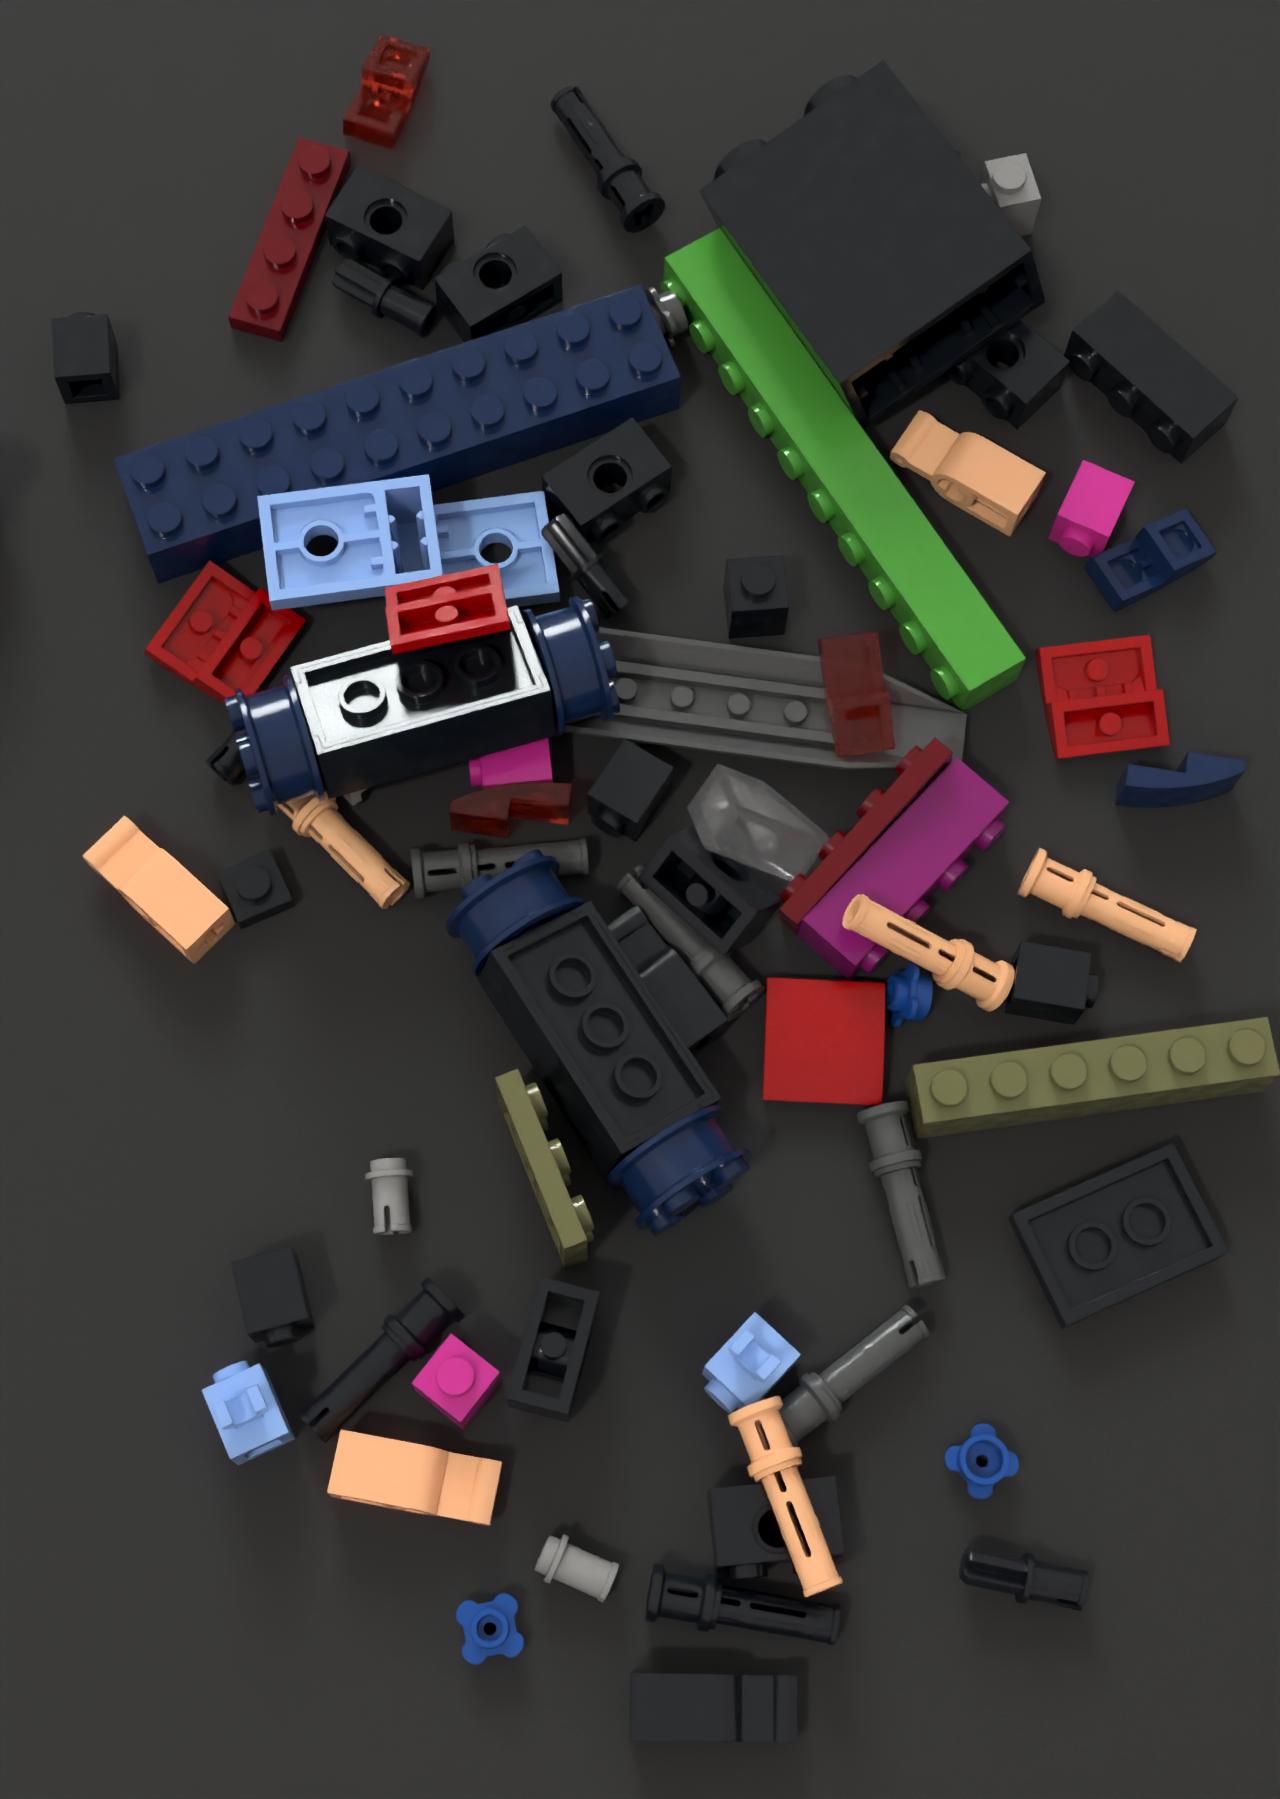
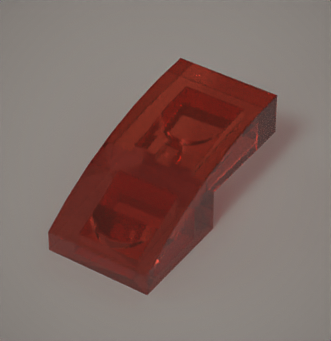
(387, 91)
(856, 693)
(491, 809)

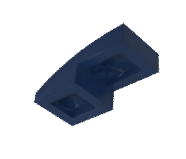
(1150, 560)
(1195, 780)

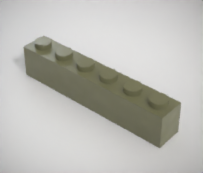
(1091, 1077)

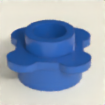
(908, 995)
(999, 1461)
(474, 1618)

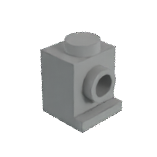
(1013, 190)

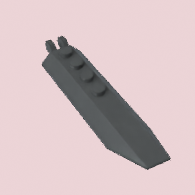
(750, 704)

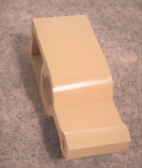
(970, 471)
(160, 889)
(414, 1478)

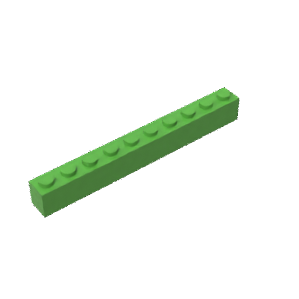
(842, 473)

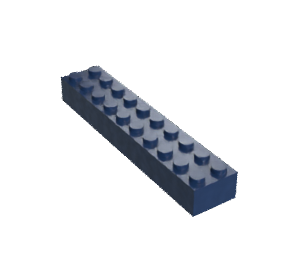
(432, 415)

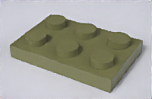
(545, 1167)

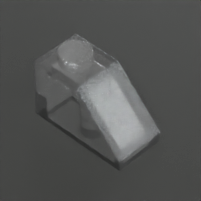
(754, 824)

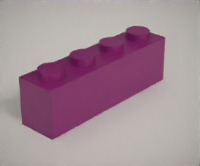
(908, 865)

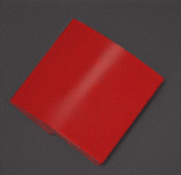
(446, 609)
(223, 635)
(1102, 697)
(823, 1041)

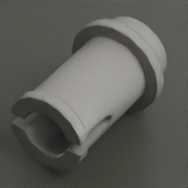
(390, 1195)
(576, 1567)

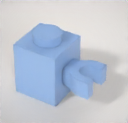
(748, 1365)
(247, 1411)

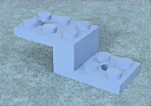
(397, 536)

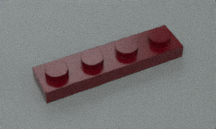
(289, 239)
(877, 814)

